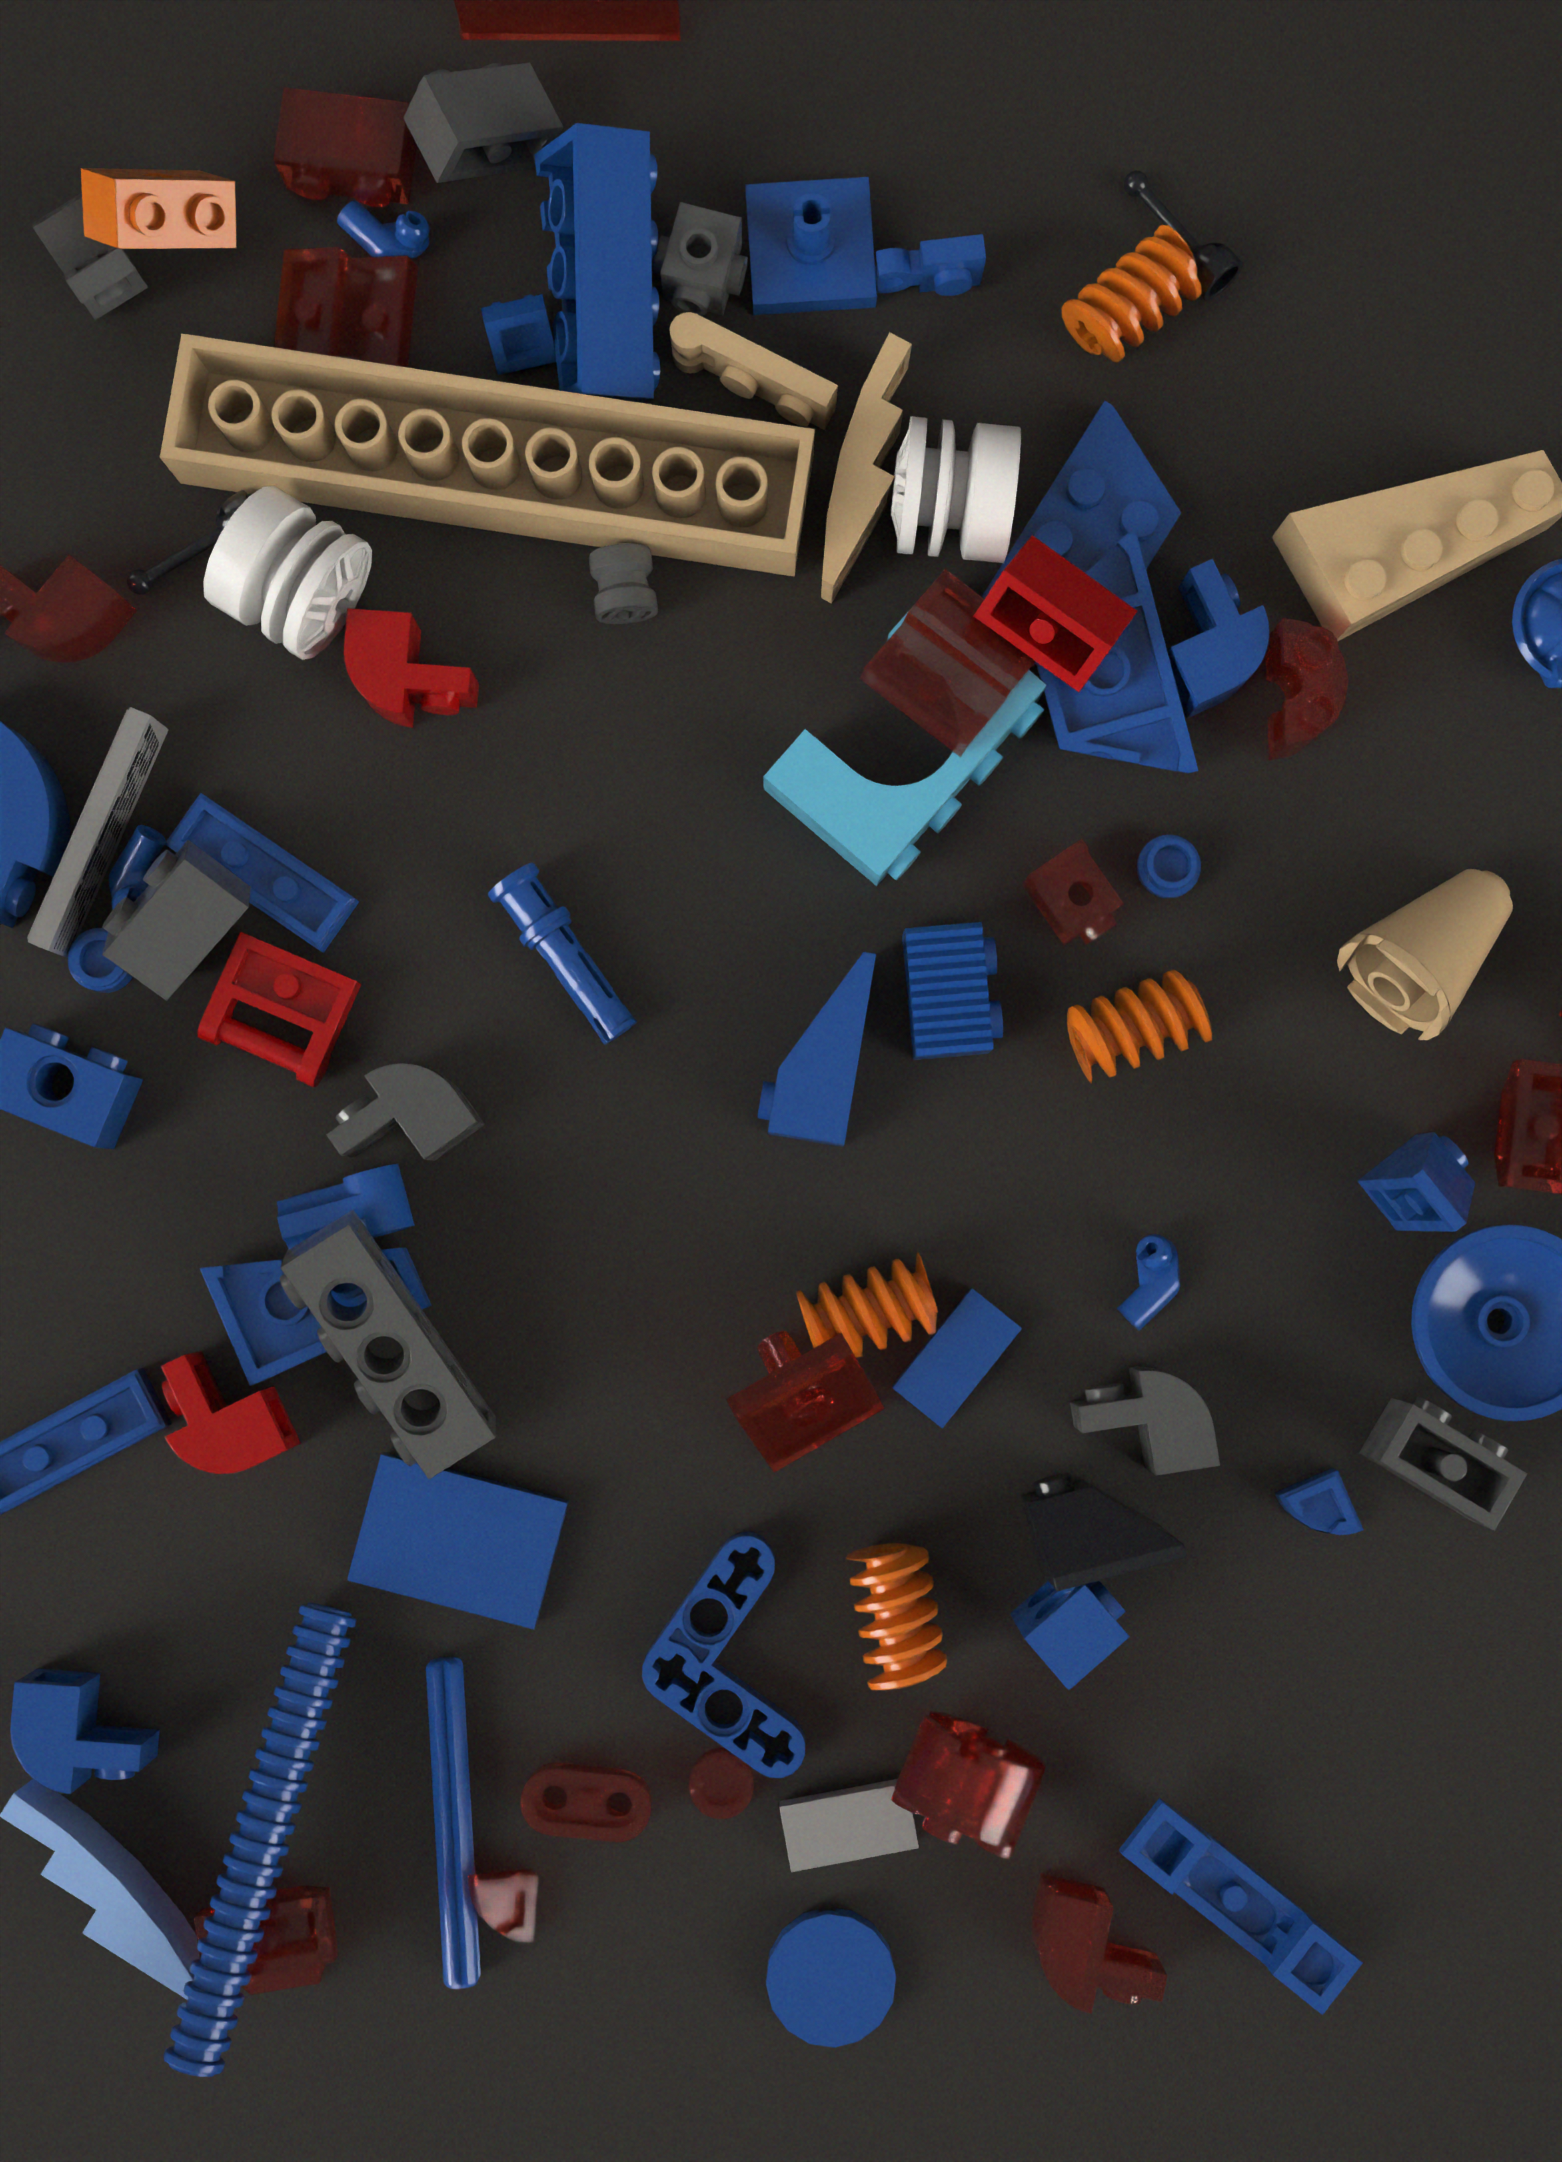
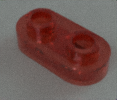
(587, 1806)

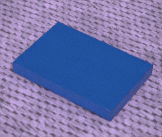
(458, 1541)

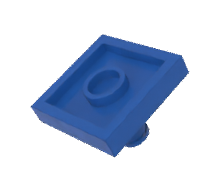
(811, 246)

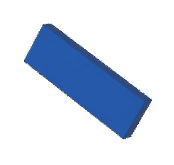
(278, 881)
(78, 1438)

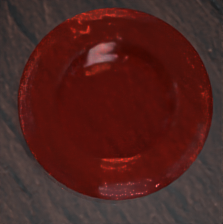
(721, 1784)

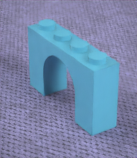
(877, 822)

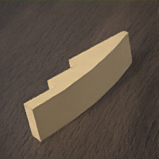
(859, 485)

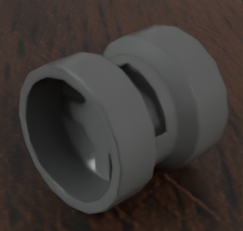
(623, 583)

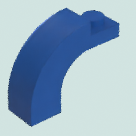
(31, 822)

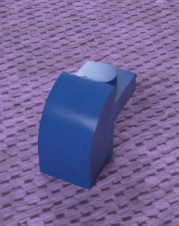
(1229, 644)
(59, 1736)

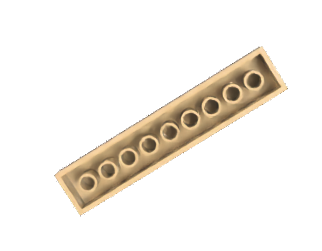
(488, 454)

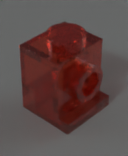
(1050, 887)

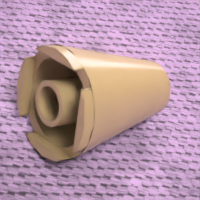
(1427, 953)

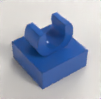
(519, 334)

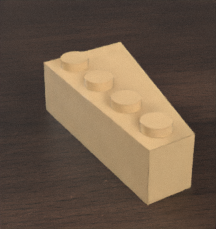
(1404, 541)

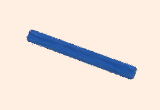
(452, 1821)

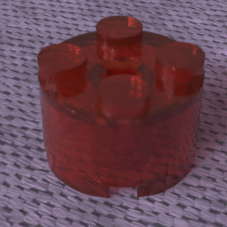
(968, 1783)

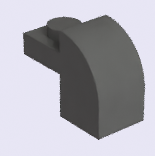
(94, 271)
(417, 1099)
(1169, 1414)

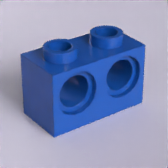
(1071, 1628)

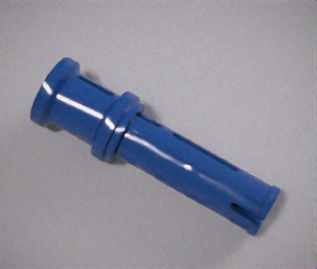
(548, 930)

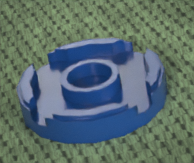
(830, 1977)

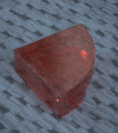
(506, 1901)

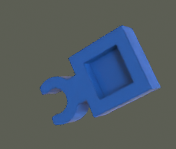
(939, 265)

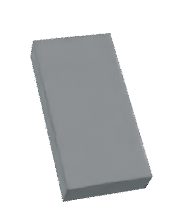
(845, 1826)

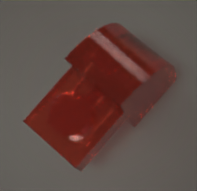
(67, 617)
(1072, 1946)

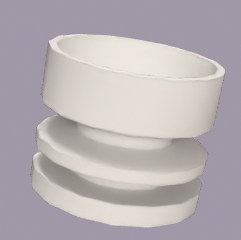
(957, 489)
(287, 572)

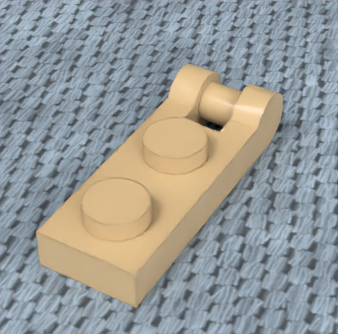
(752, 370)

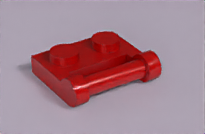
(287, 989)

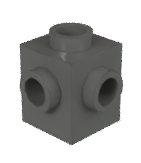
(701, 260)

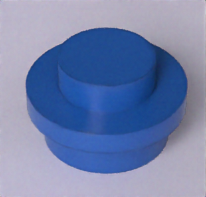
(1168, 866)

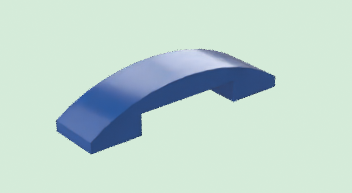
(1241, 1904)

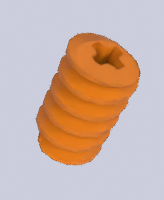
(1132, 295)
(1137, 1023)
(872, 1309)
(900, 1615)

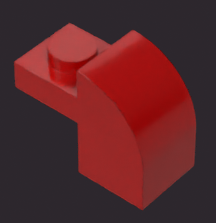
(386, 670)
(219, 1435)

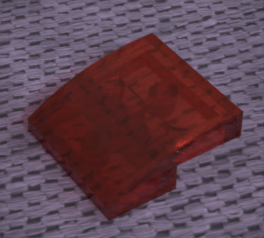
(346, 305)
(947, 665)

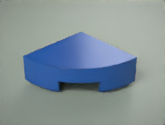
(1321, 1504)

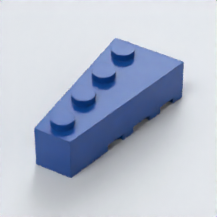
(602, 260)

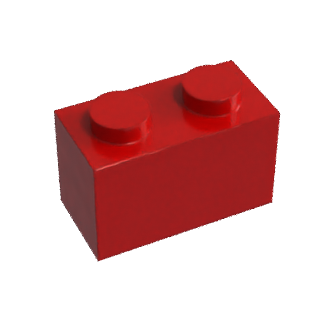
(1055, 613)

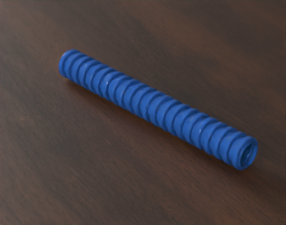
(259, 1843)

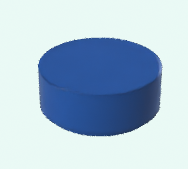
(91, 967)

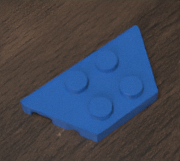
(1100, 498)
(1131, 699)

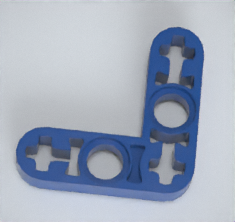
(703, 1648)

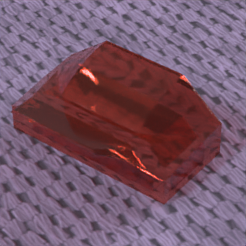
(1530, 1128)
(295, 1940)

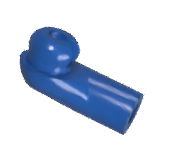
(402, 238)
(133, 863)
(1157, 1280)

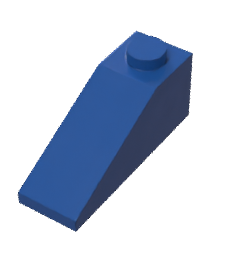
(819, 1073)
(1422, 1185)

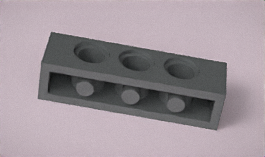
(350, 1255)

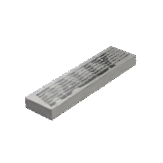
(98, 832)

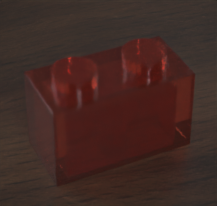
(345, 147)

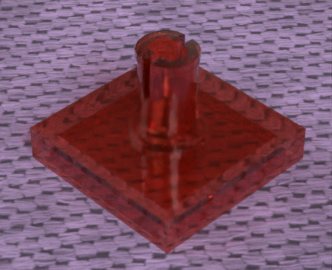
(803, 1398)

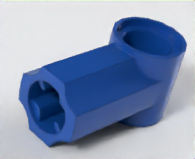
(373, 1194)

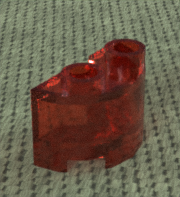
(1314, 681)

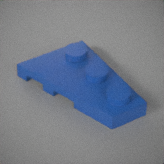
(265, 1324)

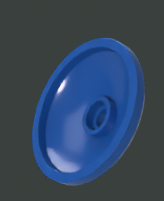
(1502, 1372)

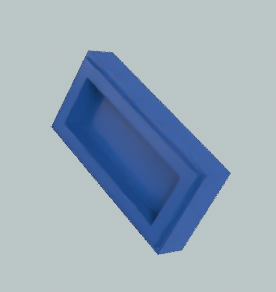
(956, 1357)

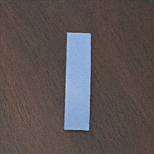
(131, 1909)

